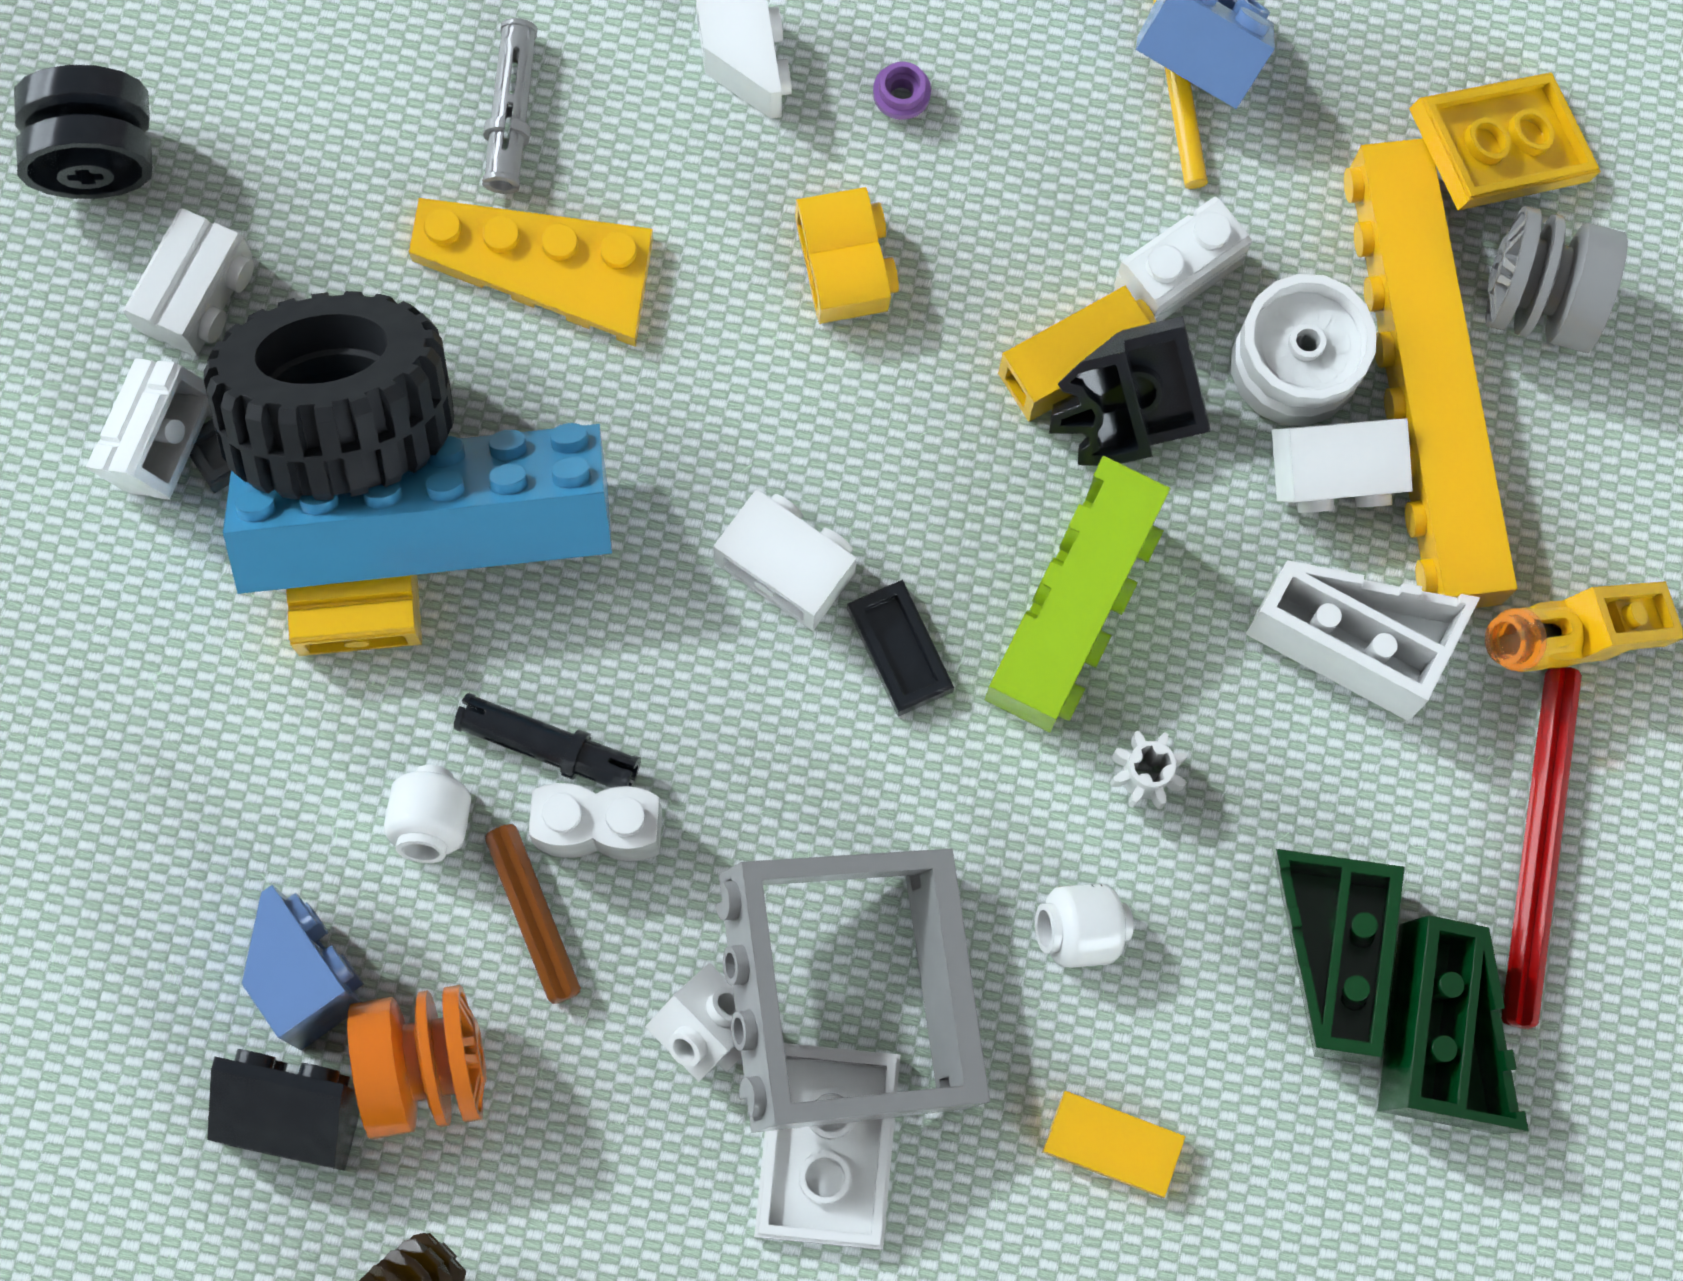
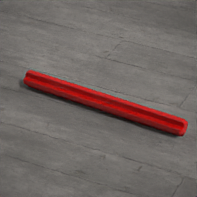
(1541, 848)

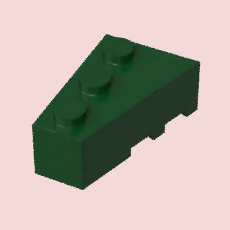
(1343, 948)
(1446, 1031)

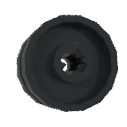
(82, 132)

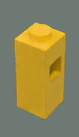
(1042, 361)

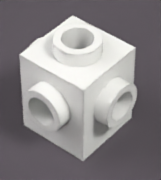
(698, 1024)

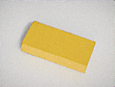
(1113, 1144)

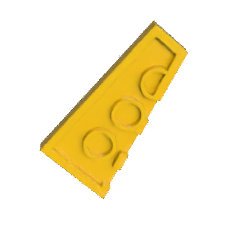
(564, 264)

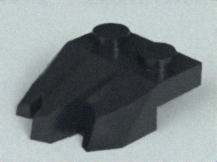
(1133, 395)

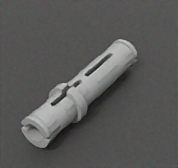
(504, 165)

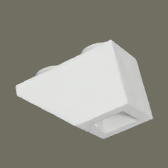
(741, 53)

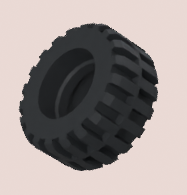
(329, 395)

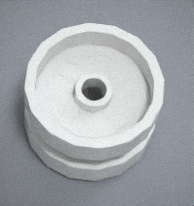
(1303, 349)

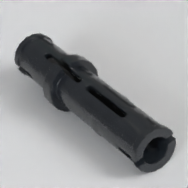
(568, 751)

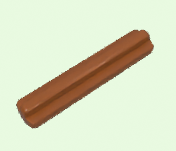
(532, 913)

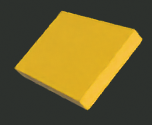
(1504, 140)

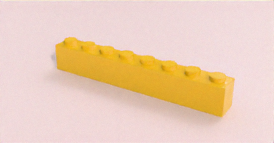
(1430, 372)

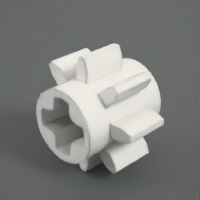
(1155, 754)

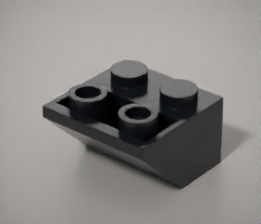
(281, 1112)

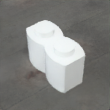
(578, 822)

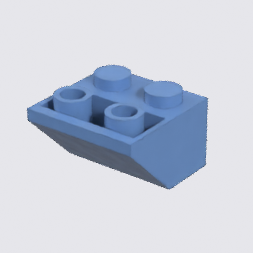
(1210, 43)
(292, 975)

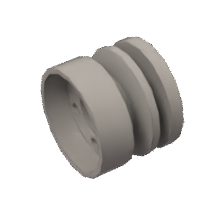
(1567, 283)

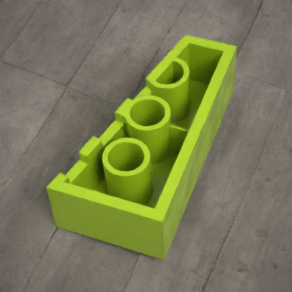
(1077, 596)

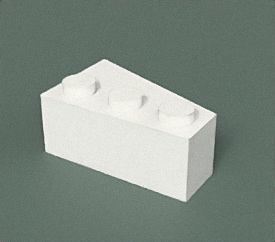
(1363, 632)

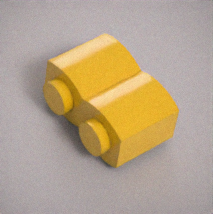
(844, 254)

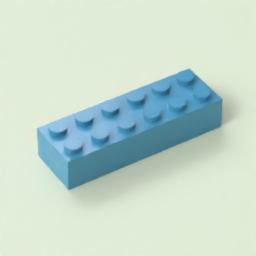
(468, 508)

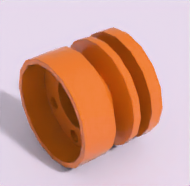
(415, 1062)

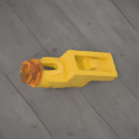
(1584, 627)

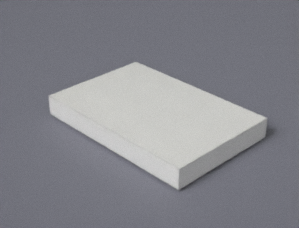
(834, 1177)

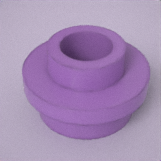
(902, 75)

